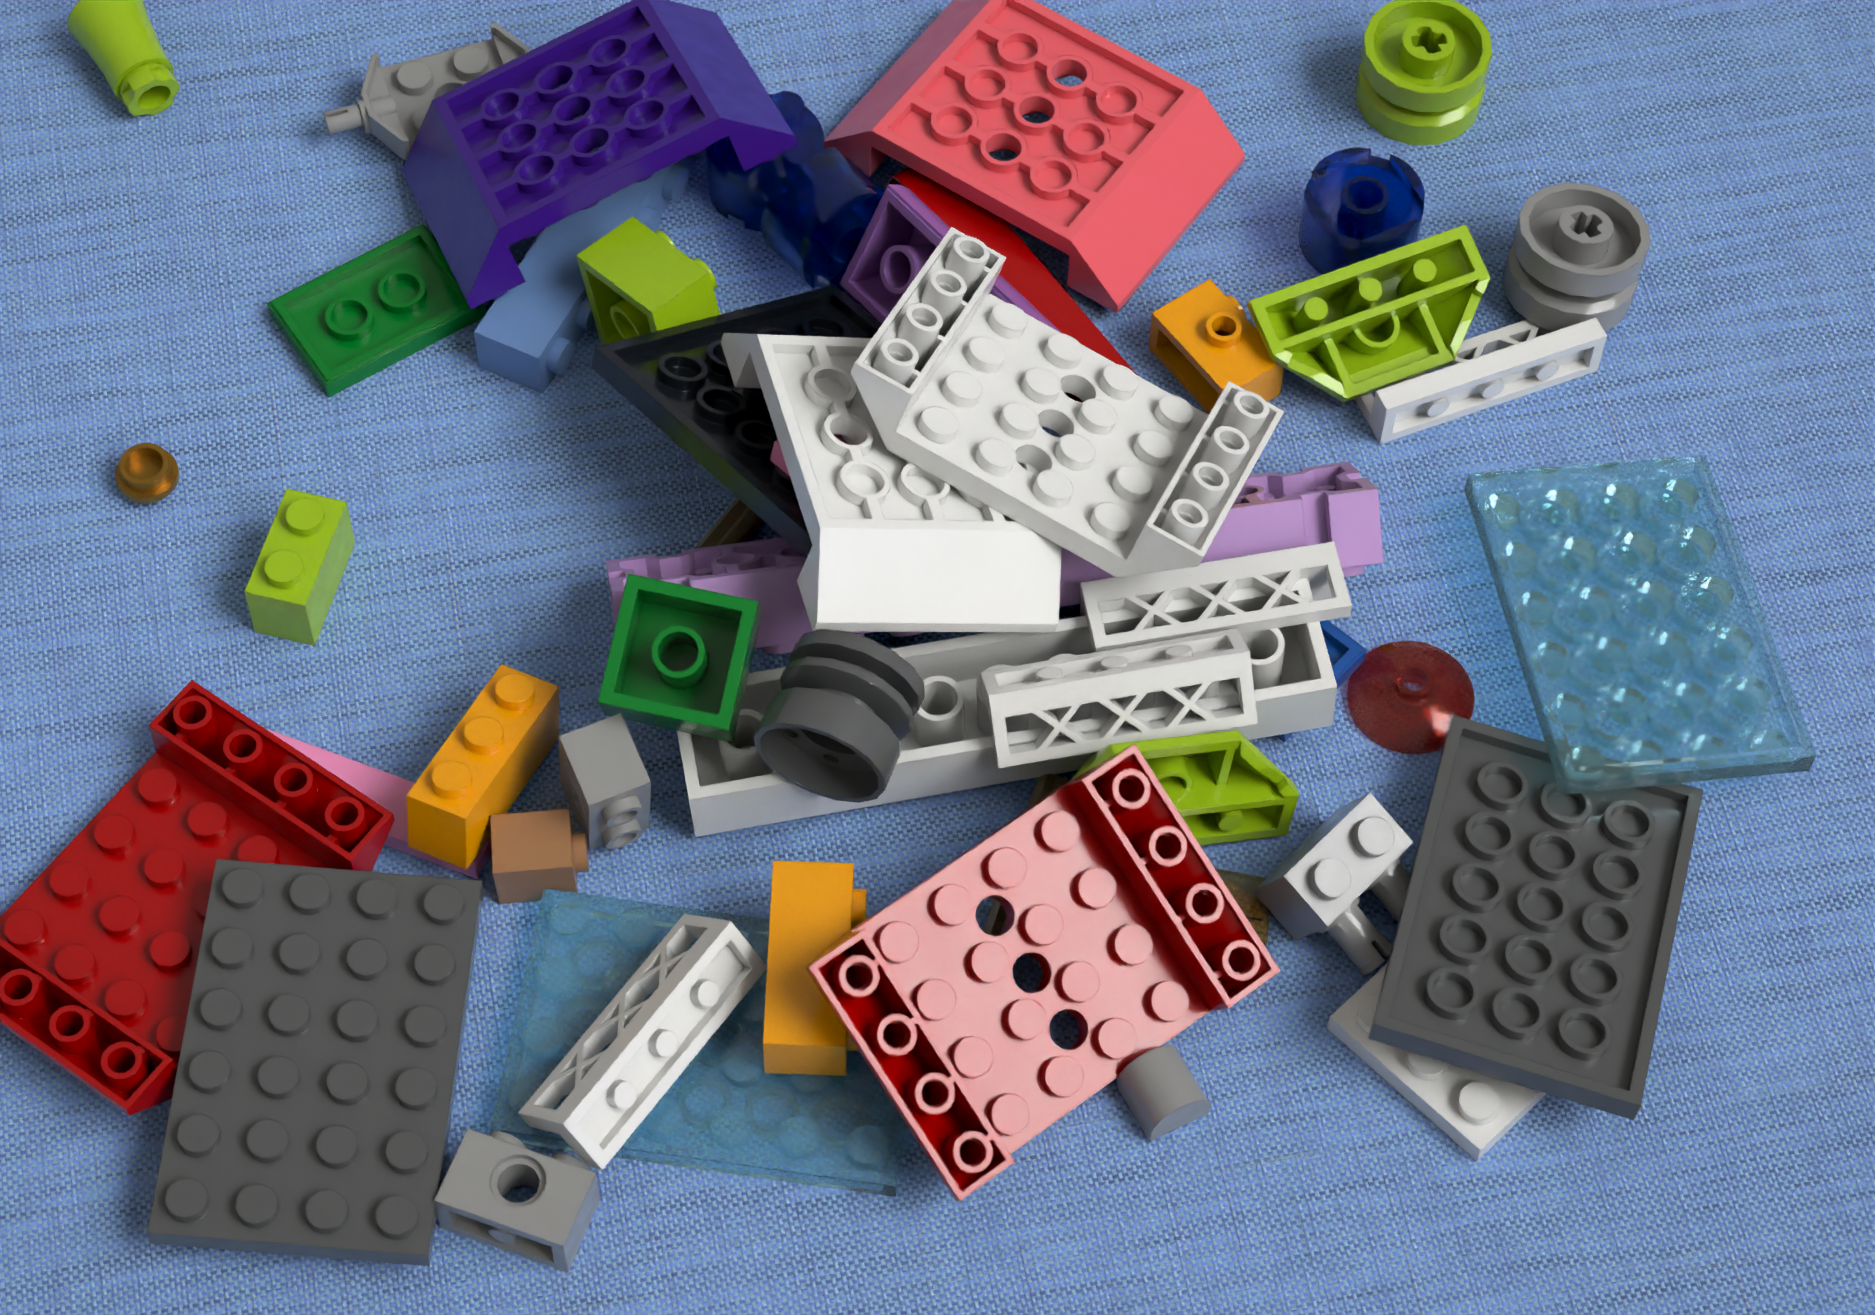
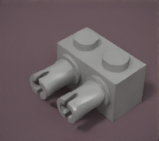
(1329, 871)

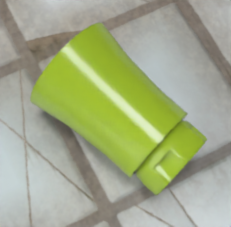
(126, 52)

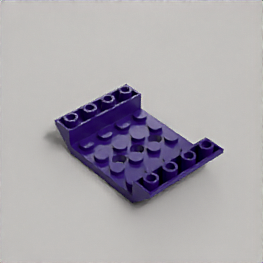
(509, 161)

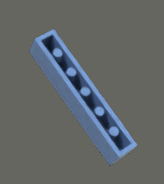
(537, 324)

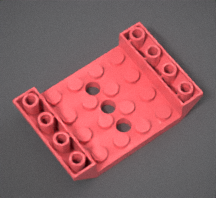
(1102, 180)

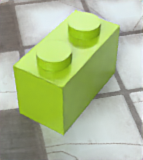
(300, 567)

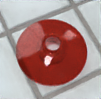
(1403, 717)

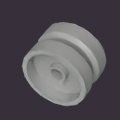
(1575, 256)

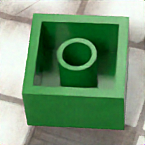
(680, 657)

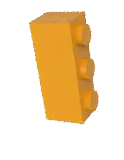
(482, 766)
(807, 914)

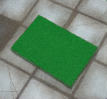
(373, 310)

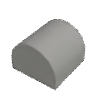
(1161, 1091)

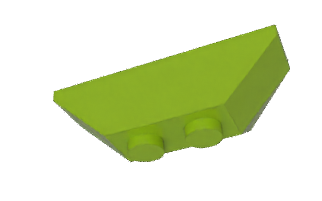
(1376, 316)
(1217, 784)

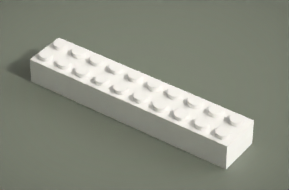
(952, 731)

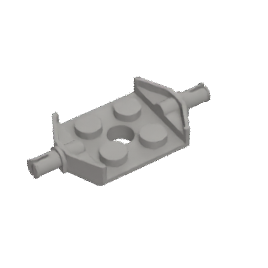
(400, 94)

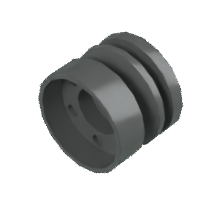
(840, 715)

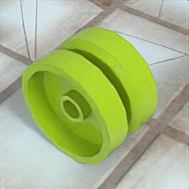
(1423, 70)

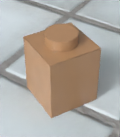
(536, 853)

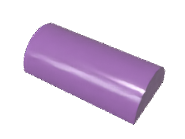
(896, 249)

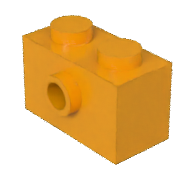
(1210, 342)

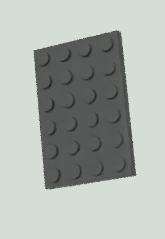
(1537, 923)
(318, 1064)

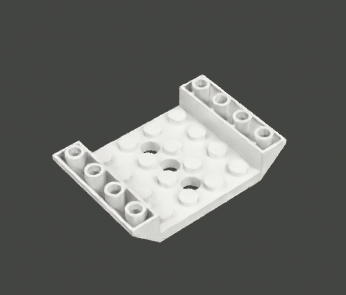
(974, 379)
(884, 534)

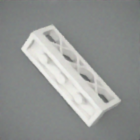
(1485, 379)
(1259, 571)
(1114, 675)
(648, 1038)

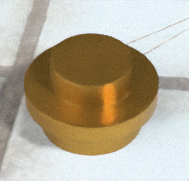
(147, 473)

